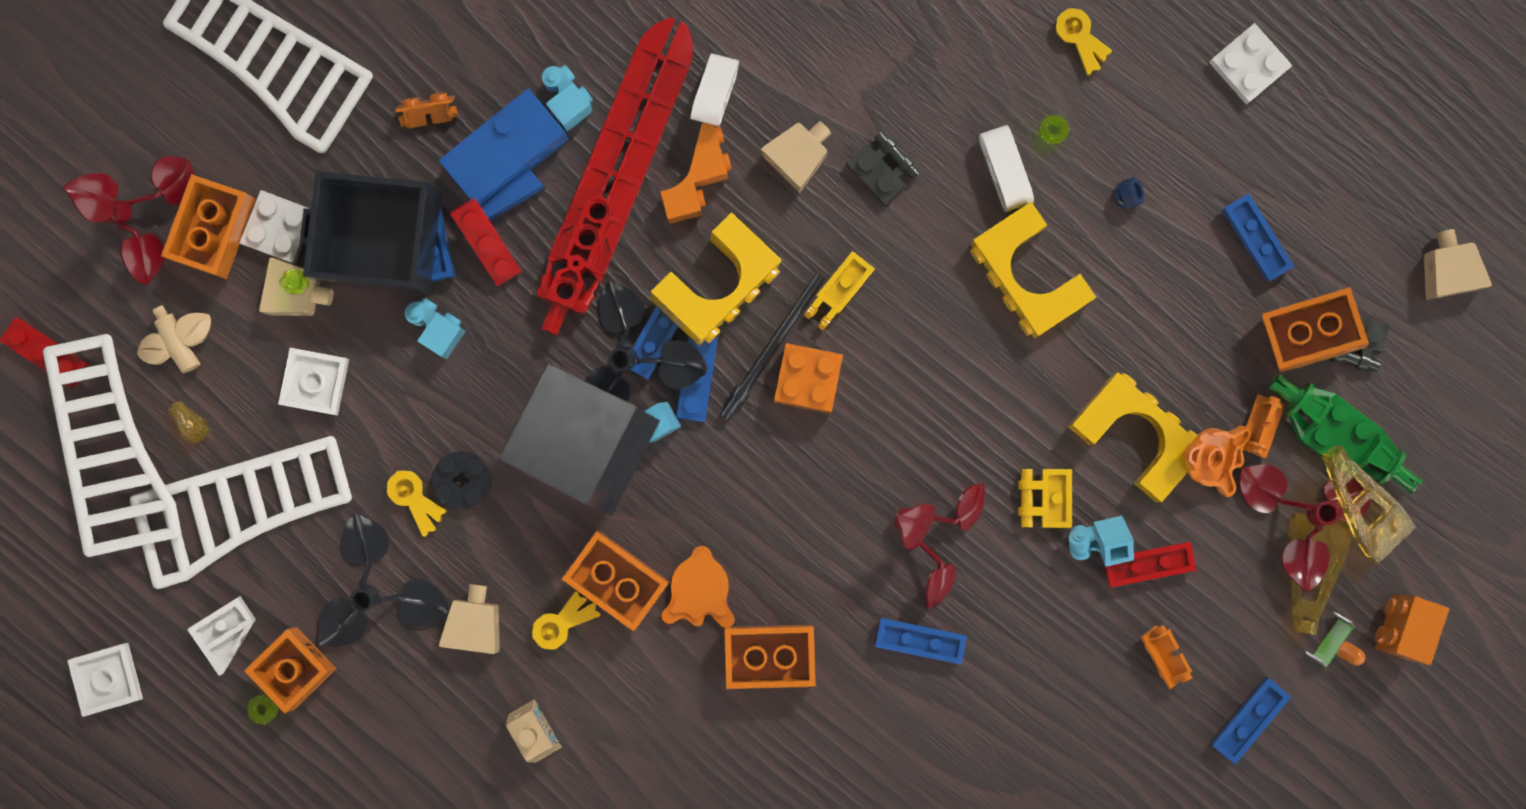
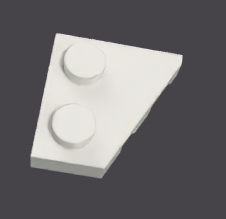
(223, 633)

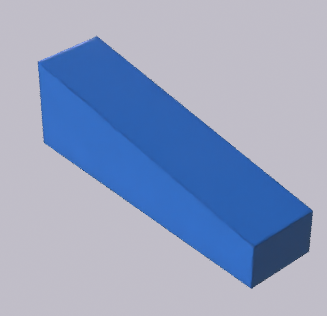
(513, 194)

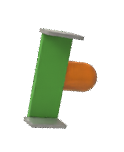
(1336, 643)

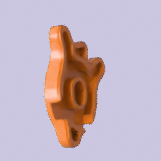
(1215, 456)
(698, 590)

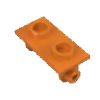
(415, 111)
(1263, 424)
(1160, 644)

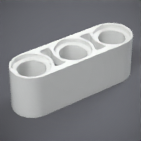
(715, 89)
(1006, 168)

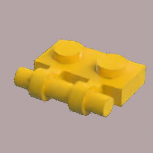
(1055, 498)

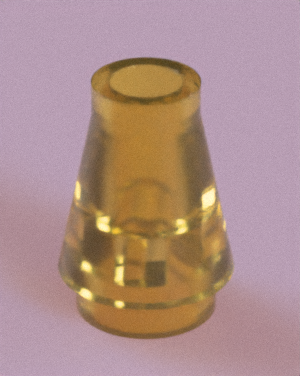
(190, 424)

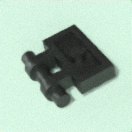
(877, 174)
(1377, 336)

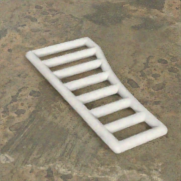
(260, 86)
(136, 450)
(262, 524)

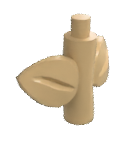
(174, 339)

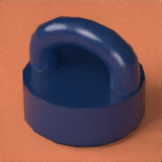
(1129, 193)

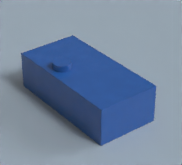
(504, 147)

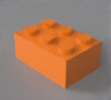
(208, 227)
(1315, 330)
(616, 580)
(770, 656)

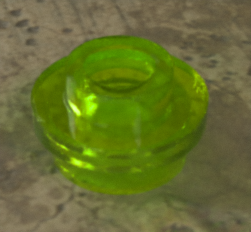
(1060, 123)
(293, 281)
(271, 709)

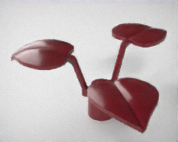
(95, 201)
(915, 524)
(1302, 560)

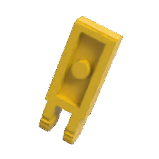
(841, 288)

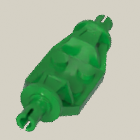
(1340, 424)

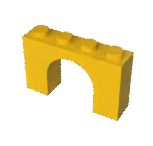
(995, 251)
(701, 316)
(1121, 397)

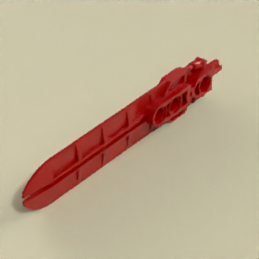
(601, 166)

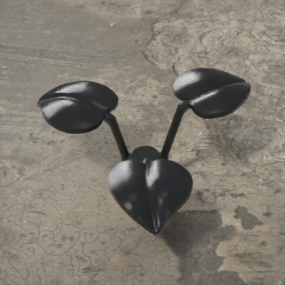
(622, 309)
(343, 619)

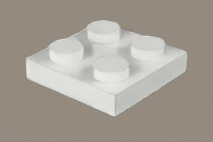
(1250, 63)
(274, 227)
(313, 381)
(105, 679)

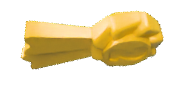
(1074, 28)
(406, 490)
(552, 629)

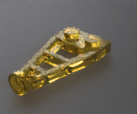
(1388, 529)
(1337, 539)

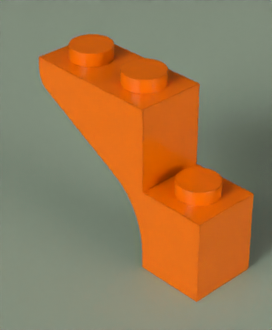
(706, 168)

